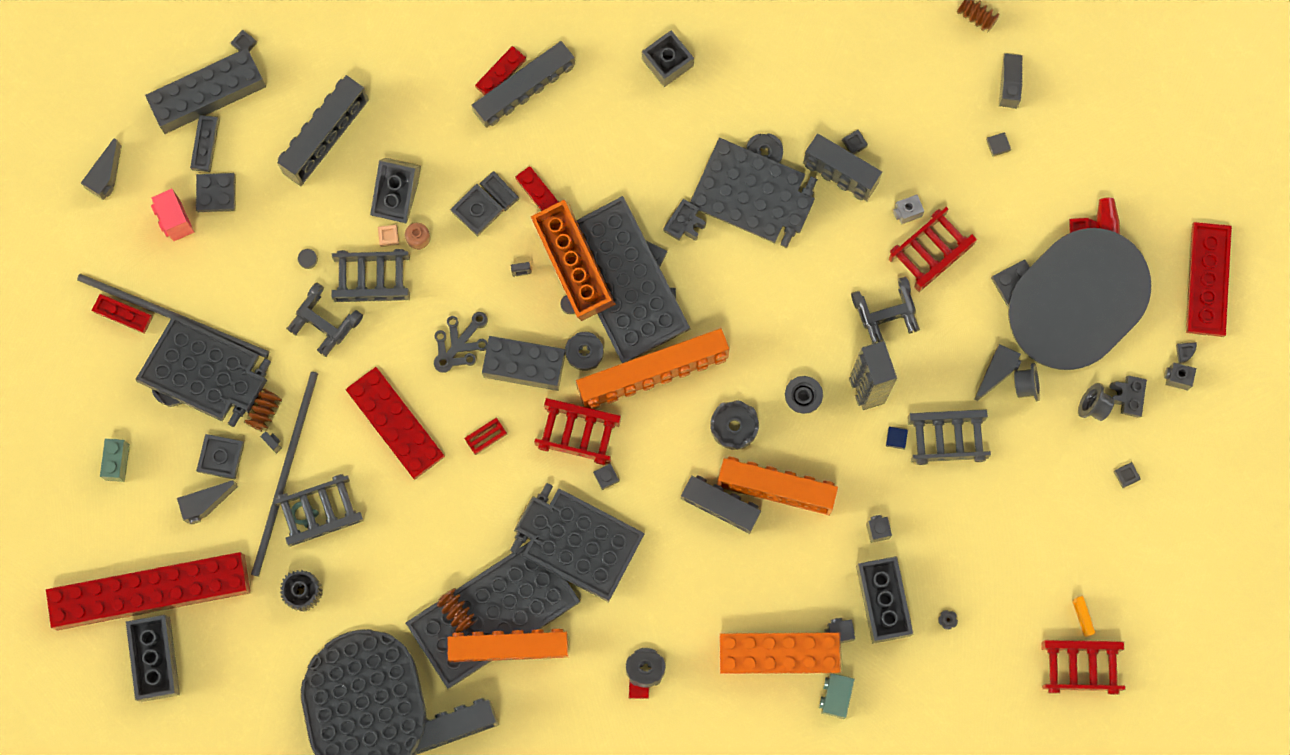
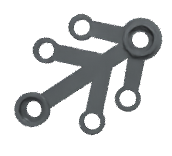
(459, 345)

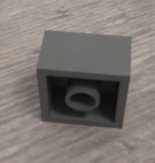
(667, 58)

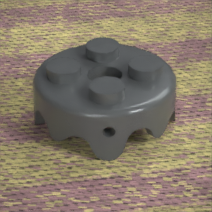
(738, 412)

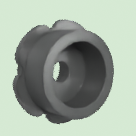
(944, 623)

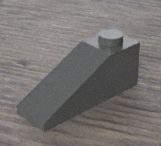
(1011, 81)
(103, 174)
(1000, 368)
(202, 503)

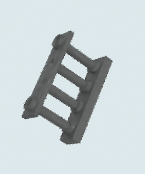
(361, 292)
(957, 418)
(333, 523)

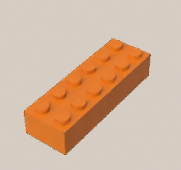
(573, 260)
(777, 486)
(780, 653)

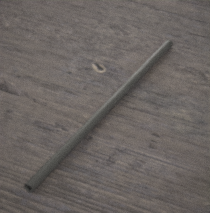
(167, 313)
(284, 473)

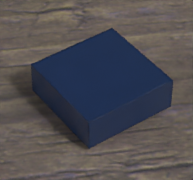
(896, 438)

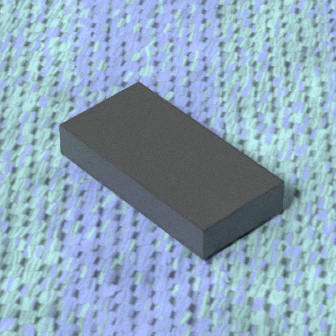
(499, 191)

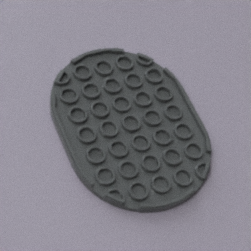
(1079, 299)
(363, 697)

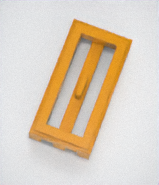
(1083, 616)

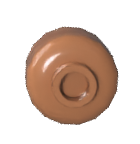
(417, 236)

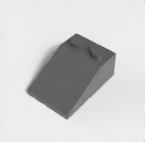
(395, 189)

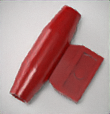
(1106, 218)

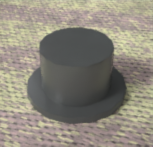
(1027, 383)
(803, 394)
(1096, 403)

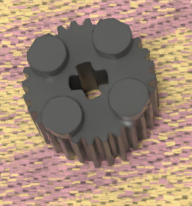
(311, 592)

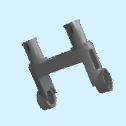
(306, 315)
(872, 320)

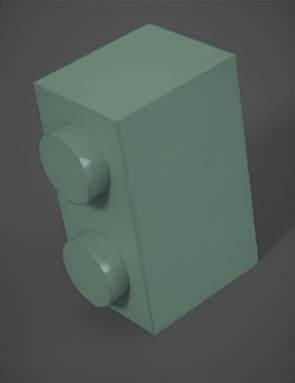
(114, 460)
(837, 695)

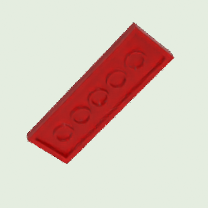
(1208, 279)
(395, 423)

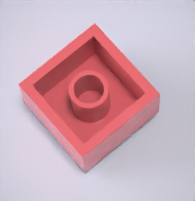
(171, 215)

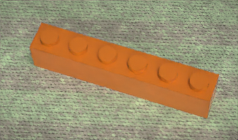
(508, 646)

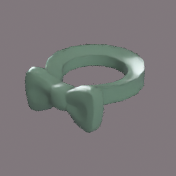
(302, 522)

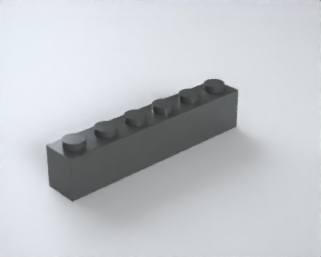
(523, 84)

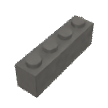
(720, 504)

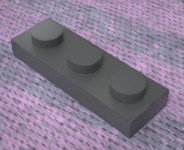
(204, 143)

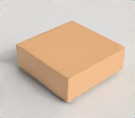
(388, 235)

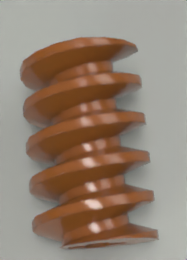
(979, 14)
(263, 409)
(455, 611)

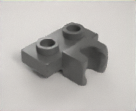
(684, 221)
(1130, 395)

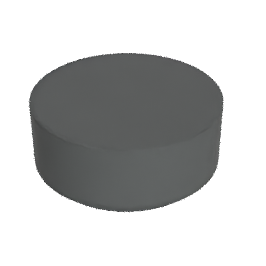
(307, 258)
(566, 305)

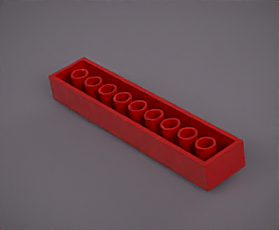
(147, 591)

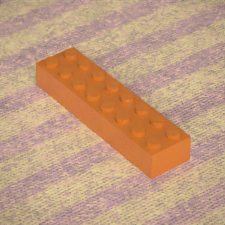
(653, 369)

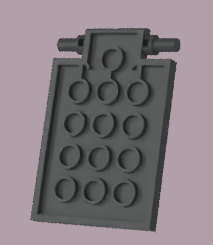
(753, 193)
(204, 371)
(576, 541)

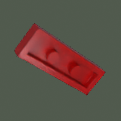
(501, 70)
(536, 189)
(122, 313)

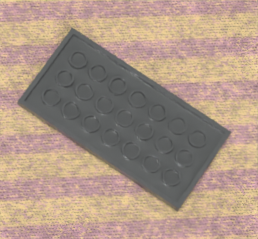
(645, 305)
(504, 599)

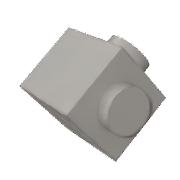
(908, 209)

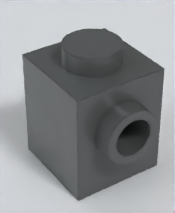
(1180, 376)
(878, 529)
(844, 627)

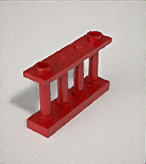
(935, 266)
(591, 417)
(1092, 647)

